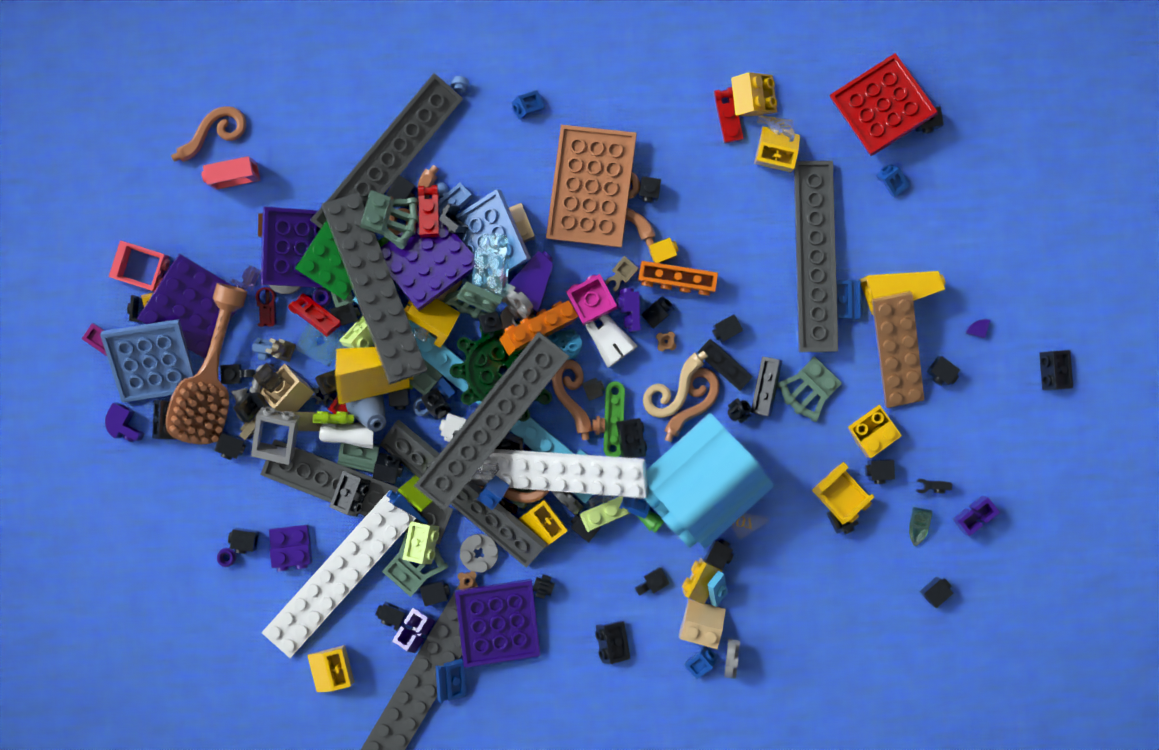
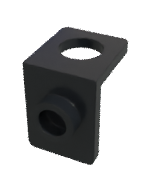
(132, 309)

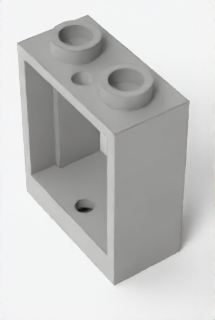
(274, 452)

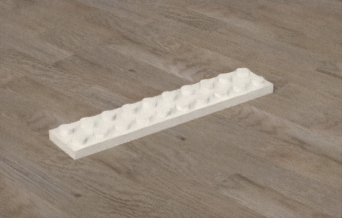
(570, 473)
(337, 576)

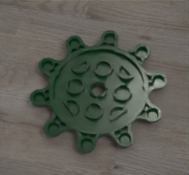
(482, 368)

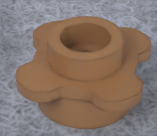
(662, 337)
(470, 576)

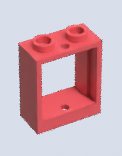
(231, 173)
(121, 259)

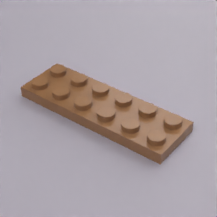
(898, 349)

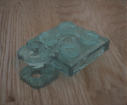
(492, 257)
(324, 352)

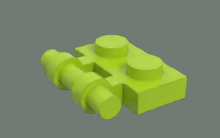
(340, 418)

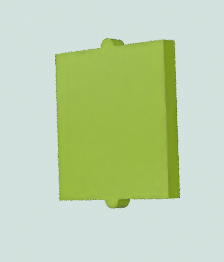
(413, 495)

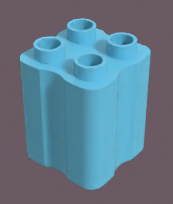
(705, 483)

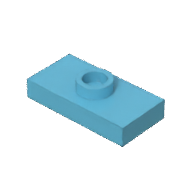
(717, 588)

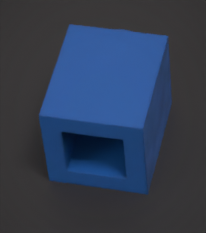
(493, 492)

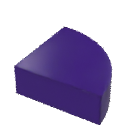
(978, 328)

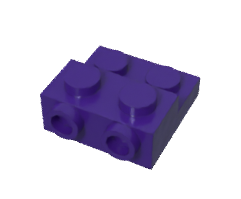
(629, 303)
(290, 547)

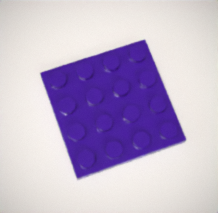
(284, 242)
(428, 265)
(188, 296)
(497, 623)

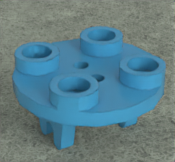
(567, 341)

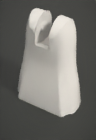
(610, 340)
(352, 434)

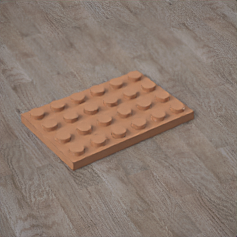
(591, 186)

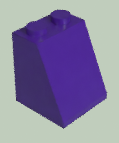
(534, 279)

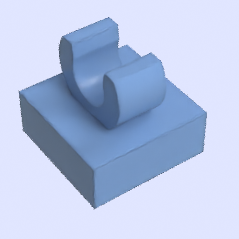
(260, 346)

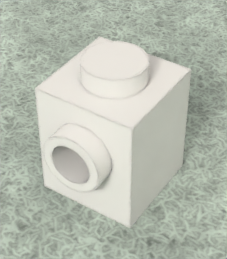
(451, 424)

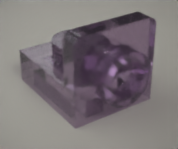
(249, 278)

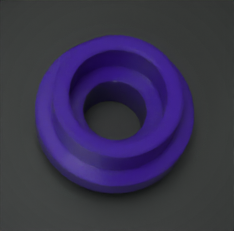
(318, 292)
(220, 557)

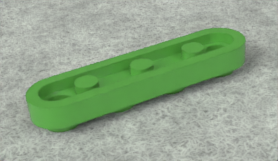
(613, 412)

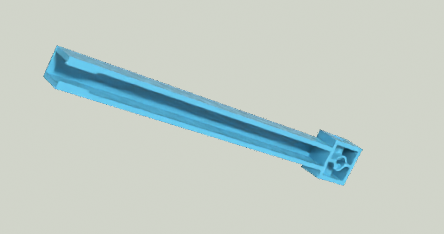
(532, 433)

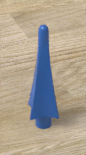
(400, 502)

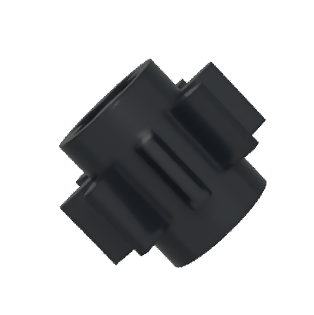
(319, 399)
(739, 410)
(543, 586)

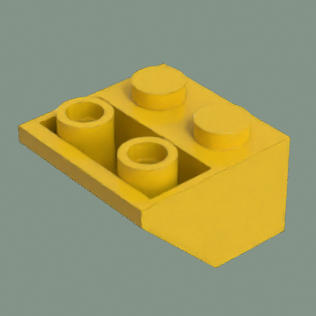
(754, 94)
(777, 151)
(874, 432)
(544, 522)
(696, 586)
(331, 669)

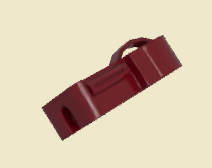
(267, 310)

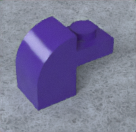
(117, 423)

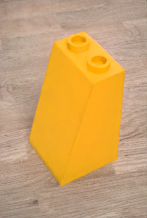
(918, 283)
(362, 375)

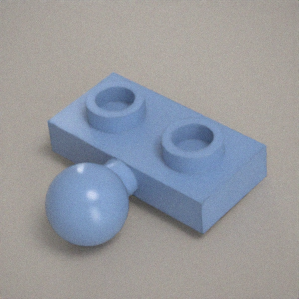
(458, 195)

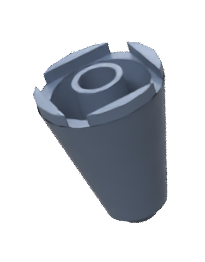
(369, 412)

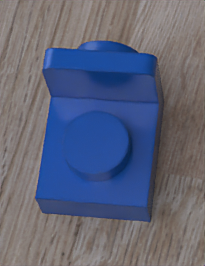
(527, 104)
(893, 179)
(445, 388)
(701, 662)

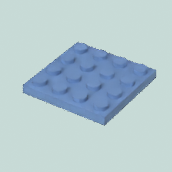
(489, 217)
(147, 359)

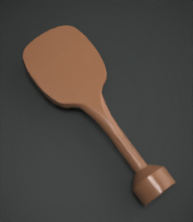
(201, 401)

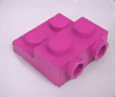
(591, 299)

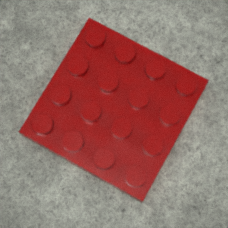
(883, 104)

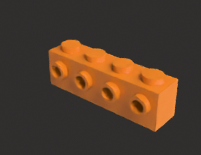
(679, 277)
(545, 322)

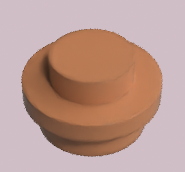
(598, 425)

